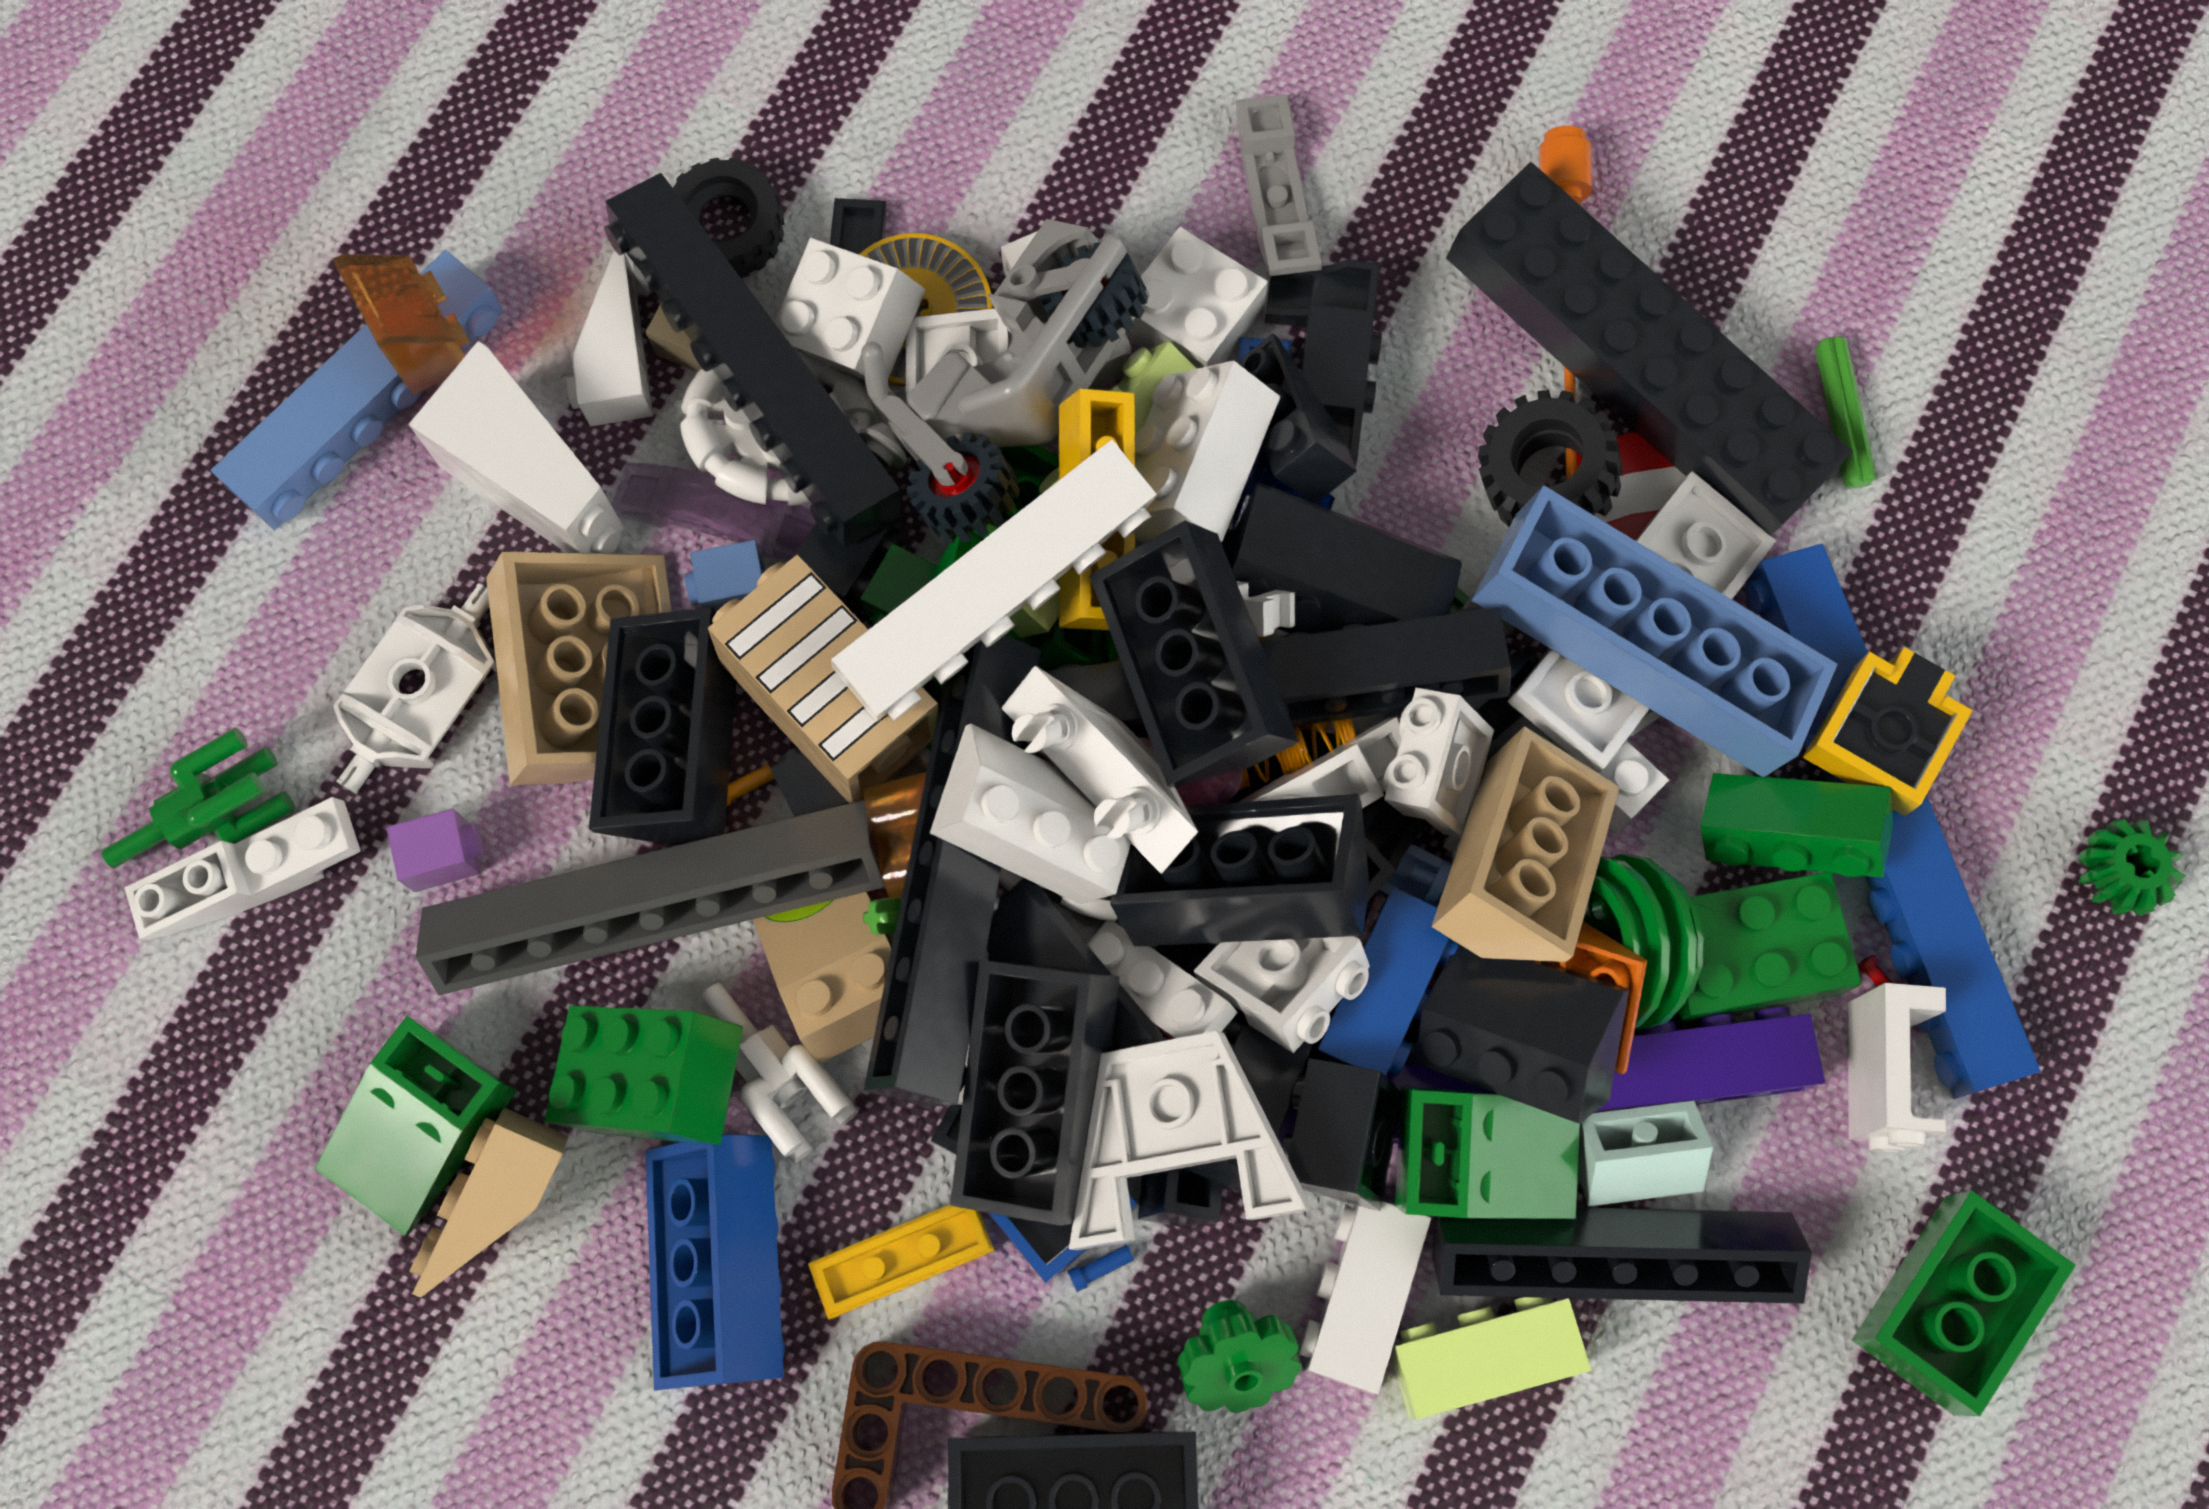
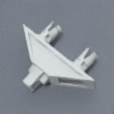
(1105, 763)

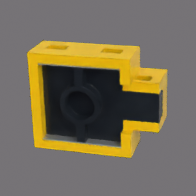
(1891, 727)

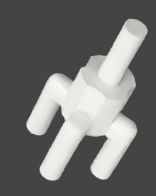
(777, 1077)

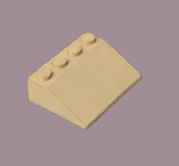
(552, 651)

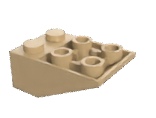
(508, 1180)

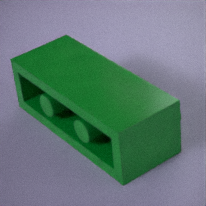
(1798, 824)

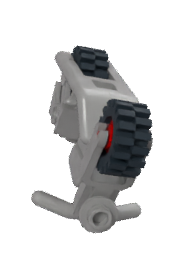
(1054, 294)

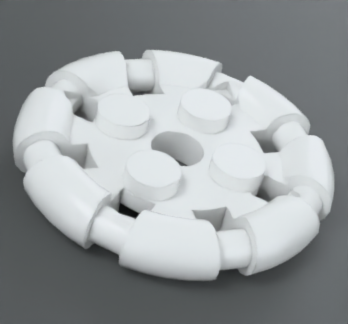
(747, 475)

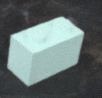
(1643, 1153)

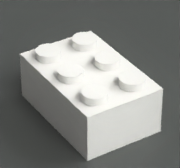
(1201, 445)

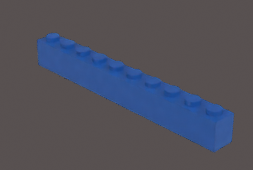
(1922, 893)

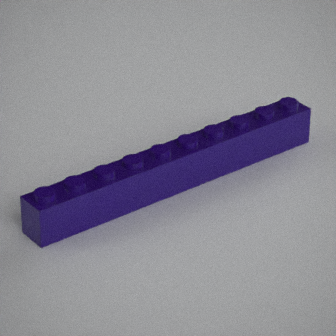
(1696, 1064)

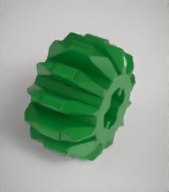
(2145, 858)

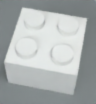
(1198, 301)
(845, 302)

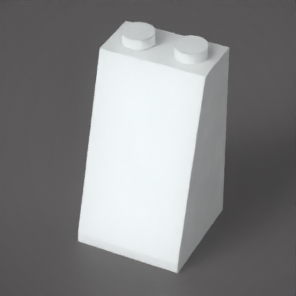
(506, 451)

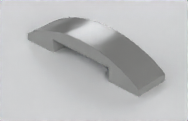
(1275, 186)

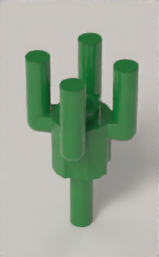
(207, 802)

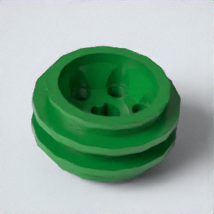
(1657, 920)

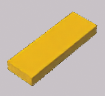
(899, 1258)

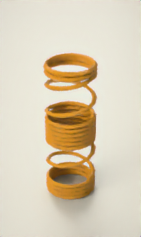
(1295, 757)

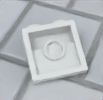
(973, 334)
(1438, 760)
(1287, 983)

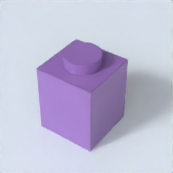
(435, 850)

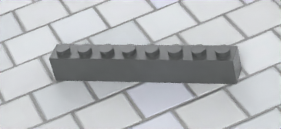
(649, 898)

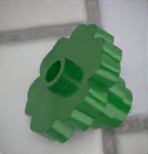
(1238, 1359)

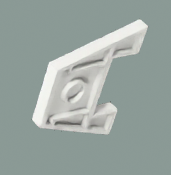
(1169, 1111)

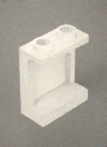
(1881, 1066)

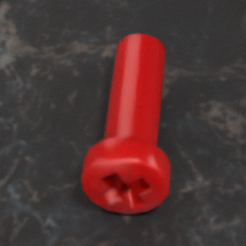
(1873, 971)

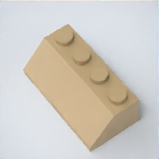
(1527, 854)

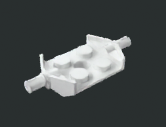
(407, 727)

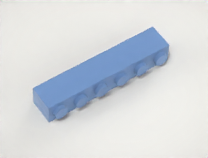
(340, 409)

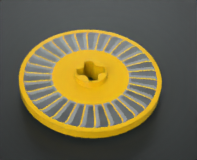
(942, 268)

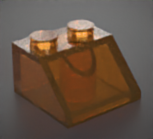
(405, 316)

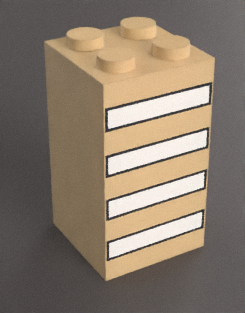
(781, 654)

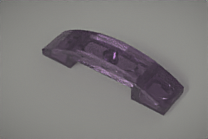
(693, 501)

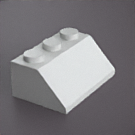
(1027, 819)

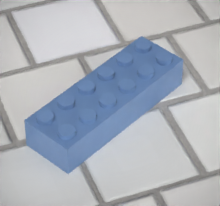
(1656, 633)

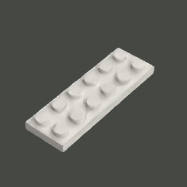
(1699, 535)

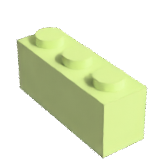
(1488, 1356)

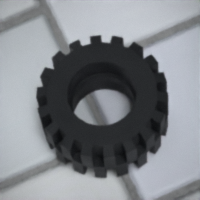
(1543, 425)

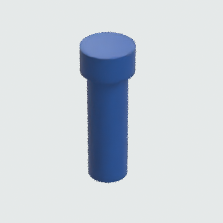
(1100, 1267)

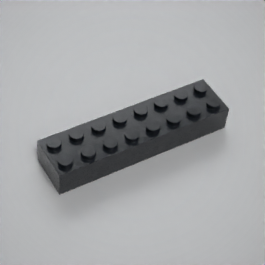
(1645, 350)

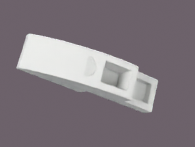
(1347, 770)
(243, 874)

